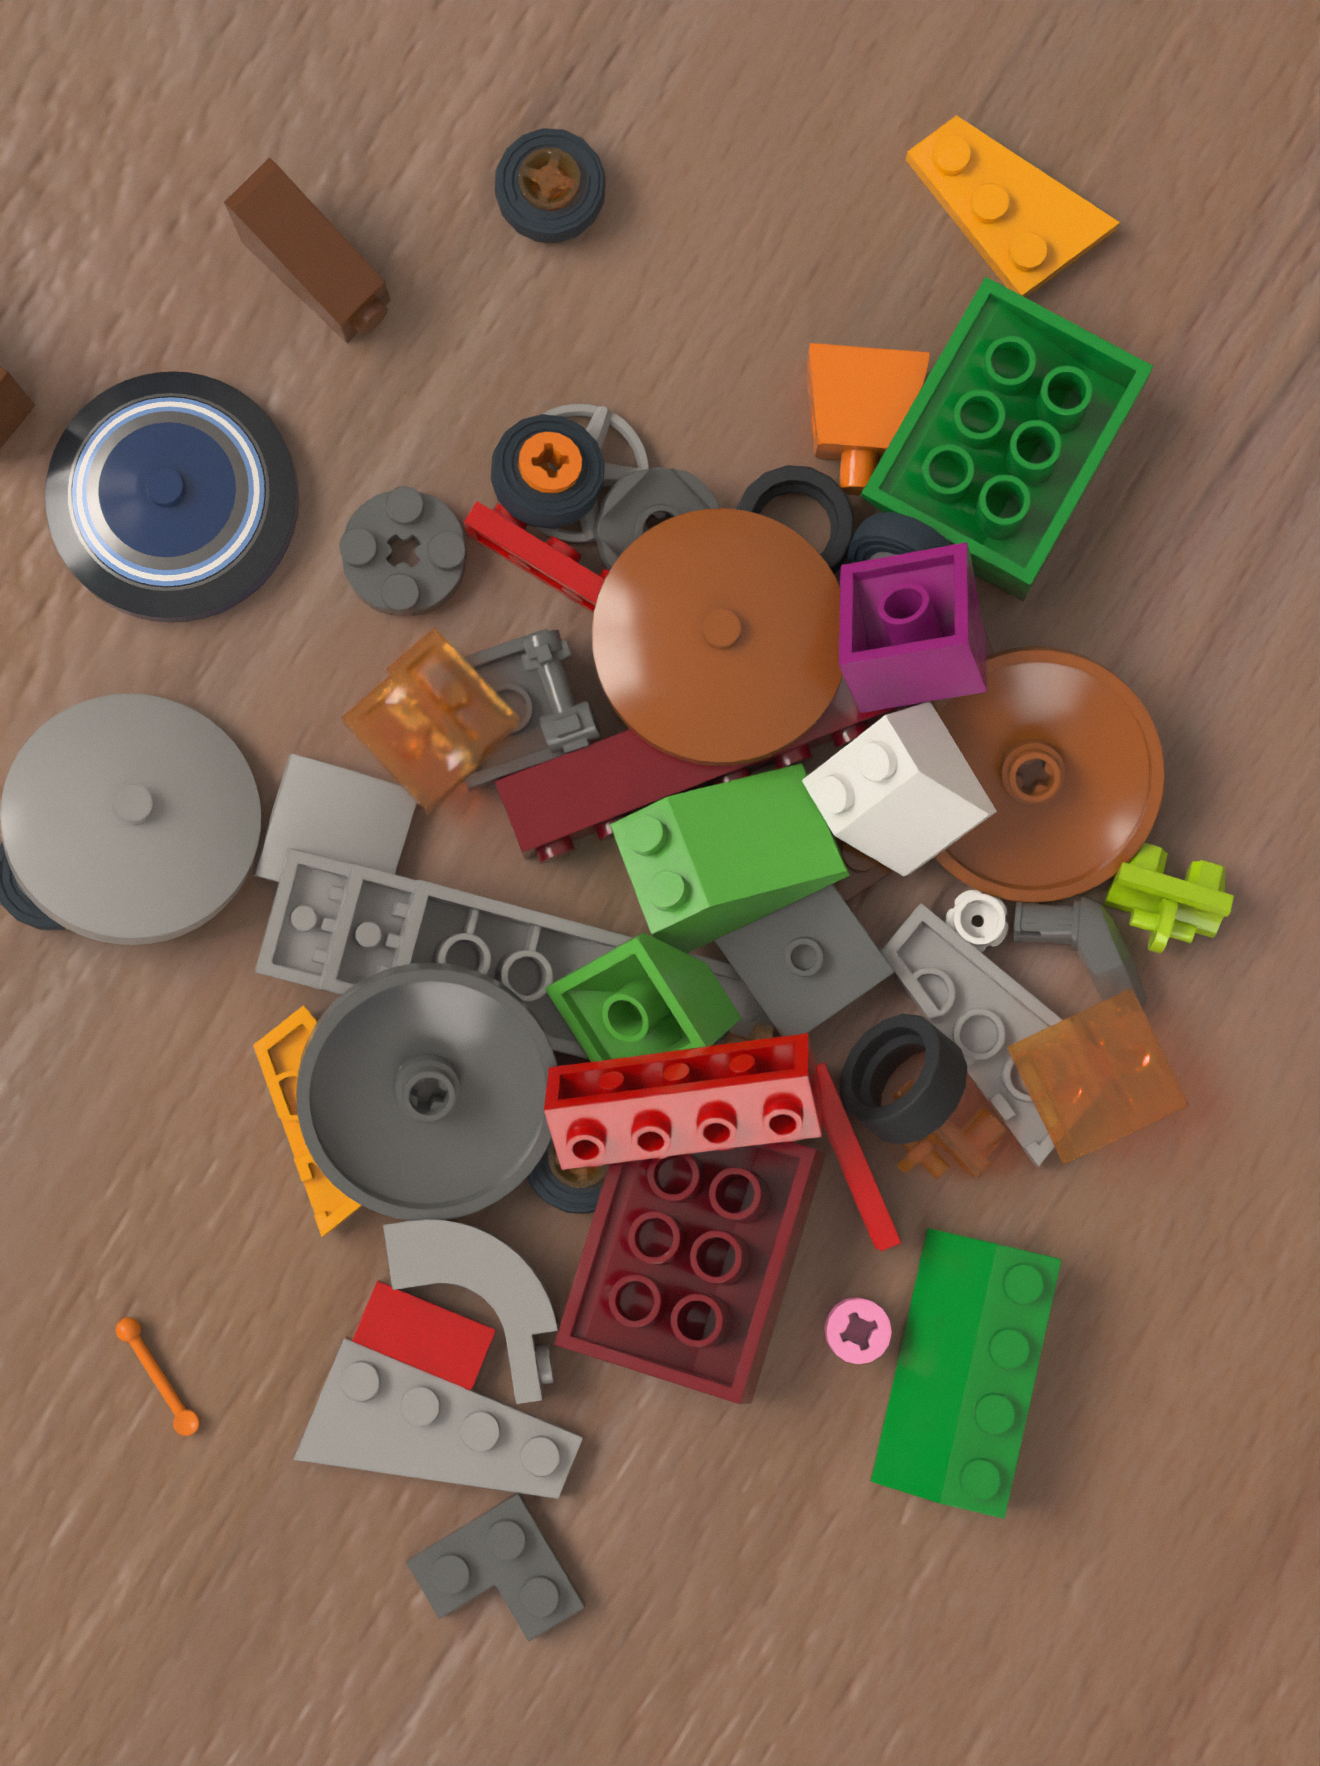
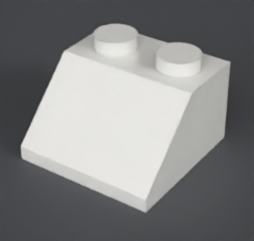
(900, 790)

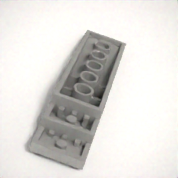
(351, 921)

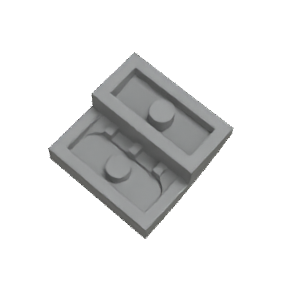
(335, 817)

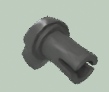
(1091, 933)

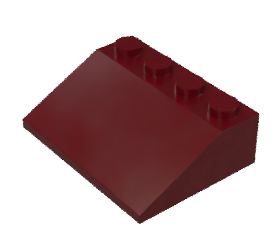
(692, 1264)

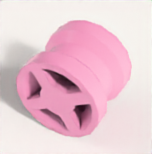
(844, 1324)

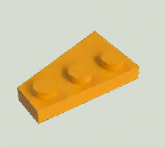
(1006, 206)
(279, 1059)

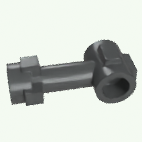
(569, 724)

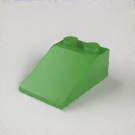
(727, 855)

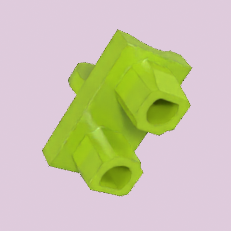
(1166, 903)

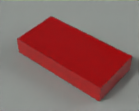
(424, 1335)

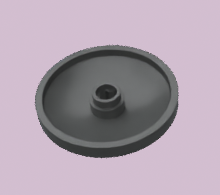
(425, 1091)

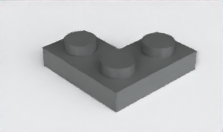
(505, 1551)

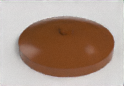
(719, 637)
(1066, 769)

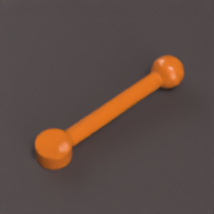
(186, 1420)

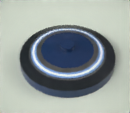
(171, 496)

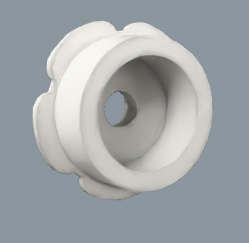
(984, 905)

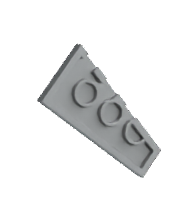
(979, 1012)
(419, 1426)

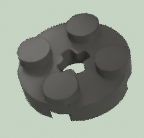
(643, 494)
(404, 516)

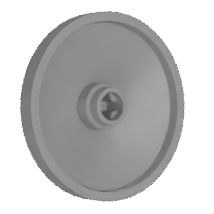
(130, 819)

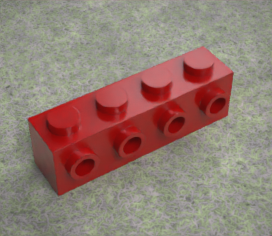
(684, 1102)

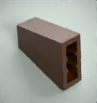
(307, 252)

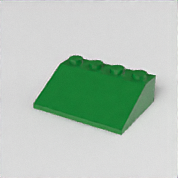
(1008, 434)

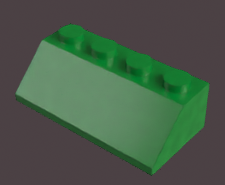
(965, 1372)

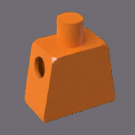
(859, 404)

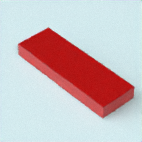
(855, 1165)

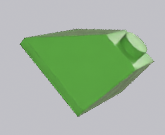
(643, 1001)

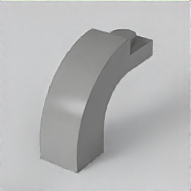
(491, 1267)

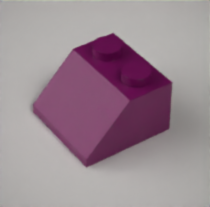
(911, 628)

